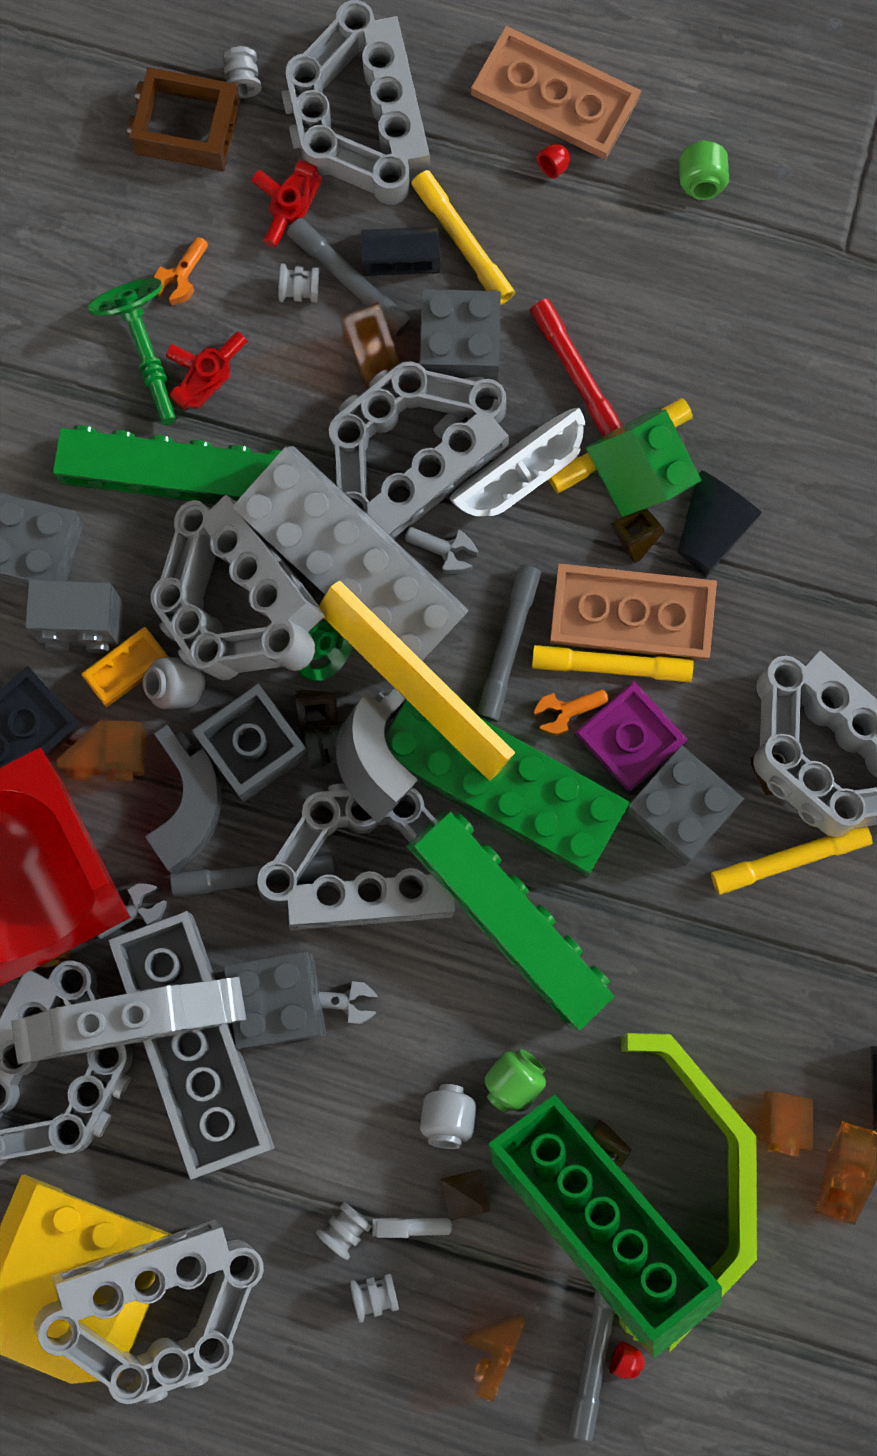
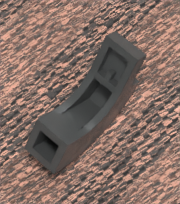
(364, 759)
(197, 817)

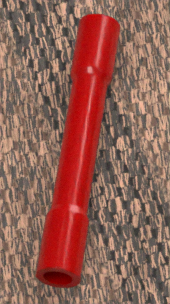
(555, 332)

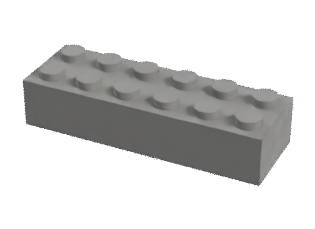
(338, 541)
(199, 1070)

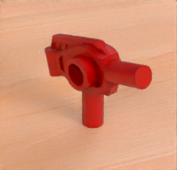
(290, 199)
(206, 371)

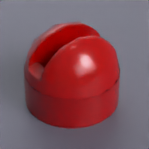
(553, 160)
(626, 1361)

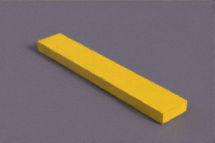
(415, 681)

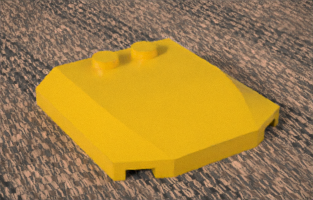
(48, 1235)

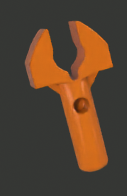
(181, 272)
(567, 710)

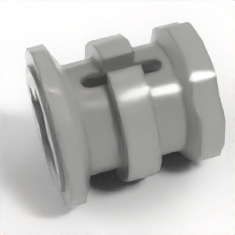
(242, 70)
(298, 283)
(344, 1230)
(373, 1296)

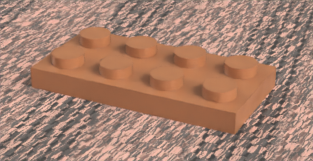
(555, 92)
(633, 612)

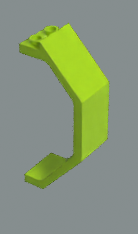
(742, 1161)

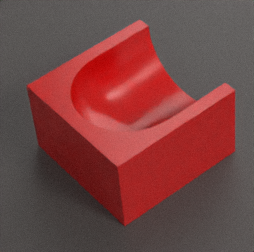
(50, 870)

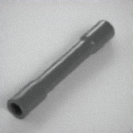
(317, 247)
(496, 686)
(206, 880)
(587, 1399)

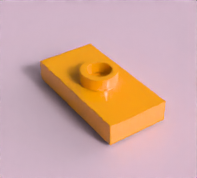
(123, 667)

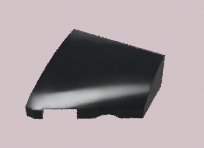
(714, 523)

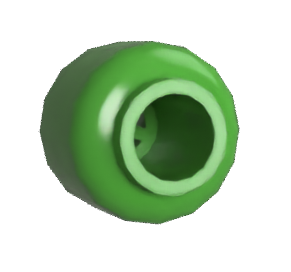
(703, 170)
(515, 1081)

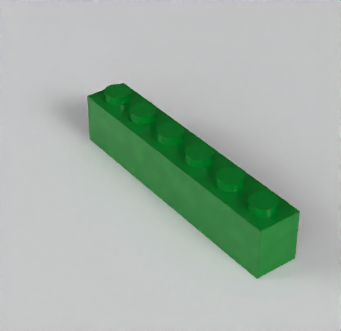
(156, 465)
(510, 919)

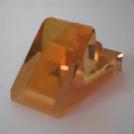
(370, 342)
(499, 1340)

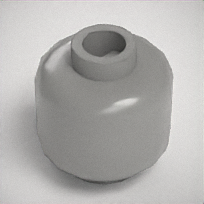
(173, 683)
(448, 1117)

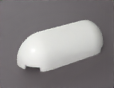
(522, 467)

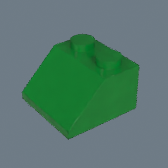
(643, 462)

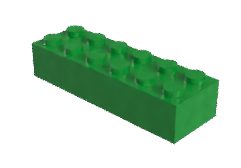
(528, 798)
(605, 1226)

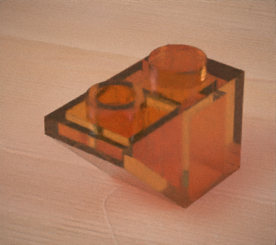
(107, 749)
(786, 1123)
(848, 1174)

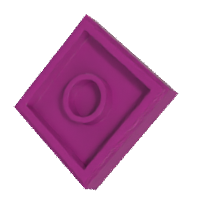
(630, 737)

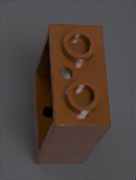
(207, 154)

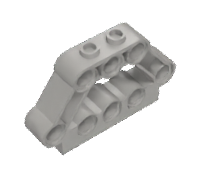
(347, 159)
(436, 393)
(255, 566)
(781, 734)
(305, 841)
(47, 993)
(128, 1019)
(217, 1319)

